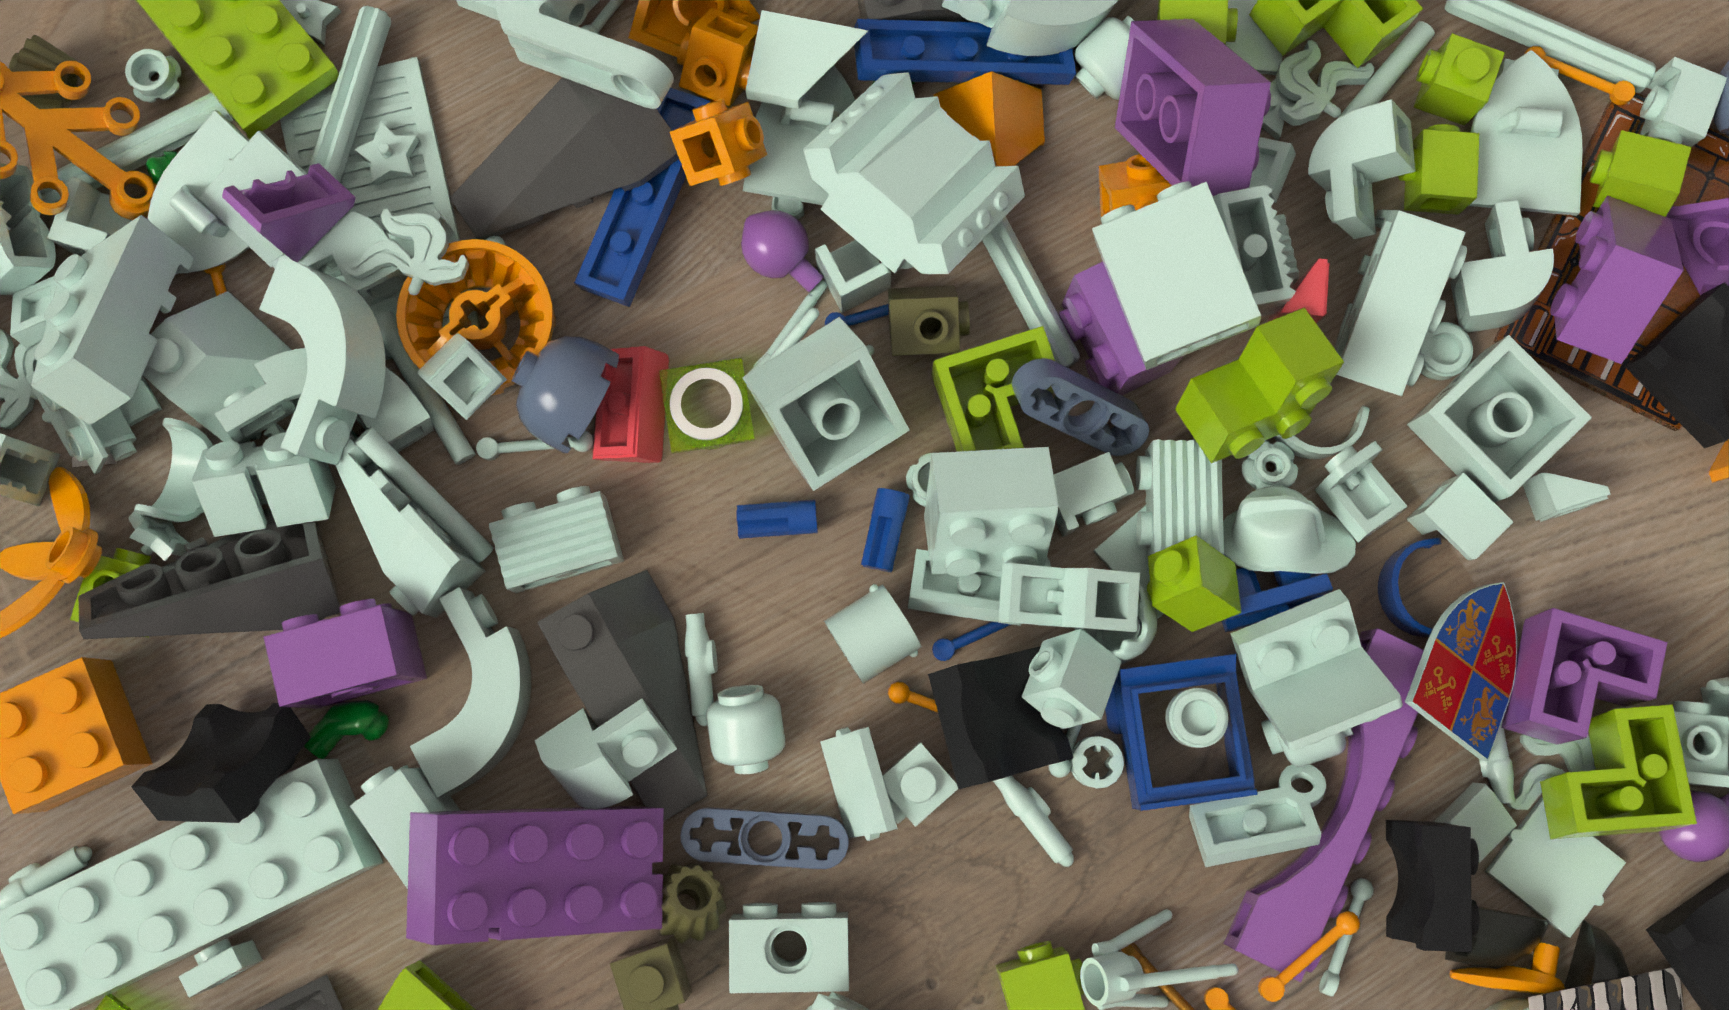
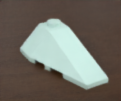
(404, 537)

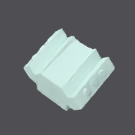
(910, 179)

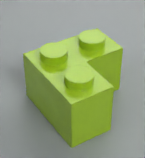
(1356, 26)
(979, 391)
(1264, 391)
(1635, 783)

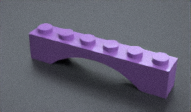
(1293, 907)

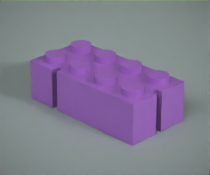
(533, 873)

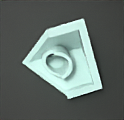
(793, 56)

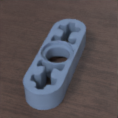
(1071, 388)
(723, 821)

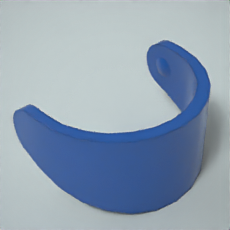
(1389, 590)

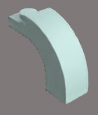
(1034, 25)
(342, 357)
(251, 410)
(496, 702)

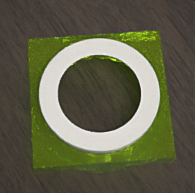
(733, 430)

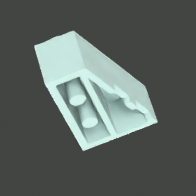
(1398, 300)
(103, 318)

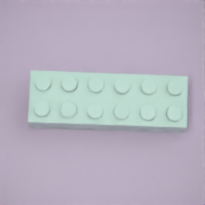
(184, 891)

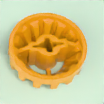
(513, 287)

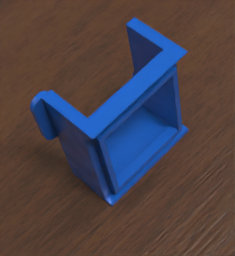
(1125, 718)

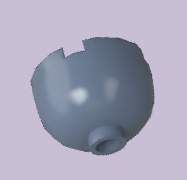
(562, 388)

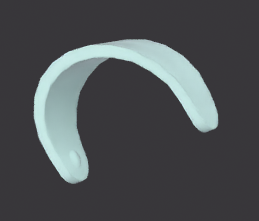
(1308, 451)
(179, 499)

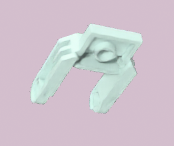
(547, 42)

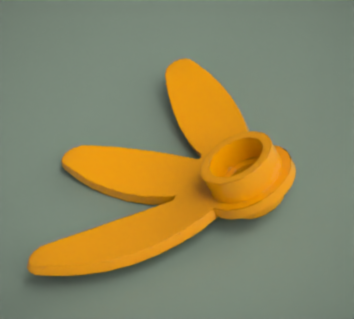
(55, 562)

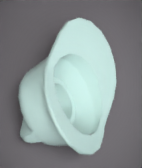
(1286, 533)

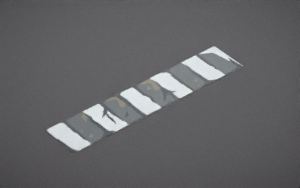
(1638, 992)

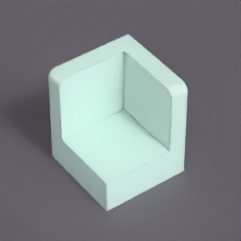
(85, 219)
(852, 274)
(1461, 516)

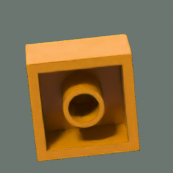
(66, 736)

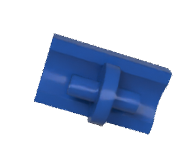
(1259, 605)

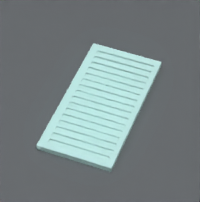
(402, 104)

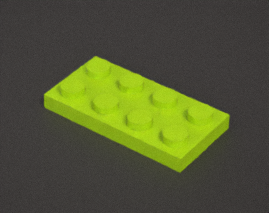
(246, 55)

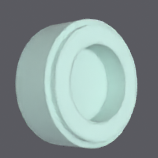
(1446, 352)
(1197, 717)

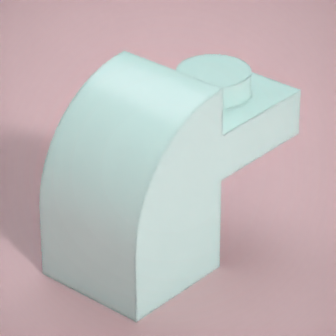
(1356, 152)
(347, 243)
(1507, 285)
(1069, 597)
(601, 760)

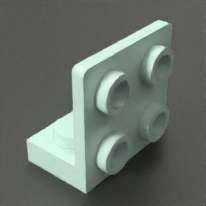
(1313, 671)

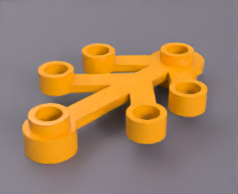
(52, 130)

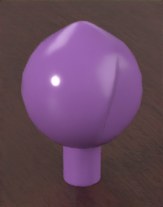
(776, 246)
(1706, 838)

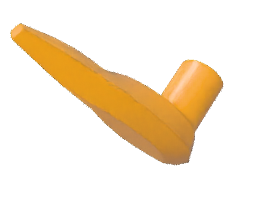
(1538, 980)

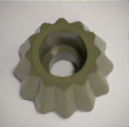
(43, 56)
(708, 898)

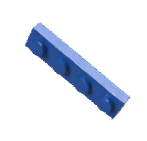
(949, 54)
(636, 219)

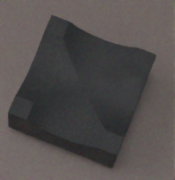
(1690, 367)
(990, 724)
(223, 765)
(1433, 885)
(1697, 944)

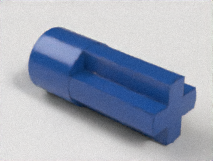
(777, 519)
(885, 529)

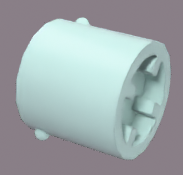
(873, 633)

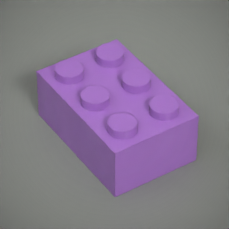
(1191, 105)

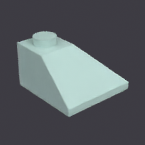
(209, 356)

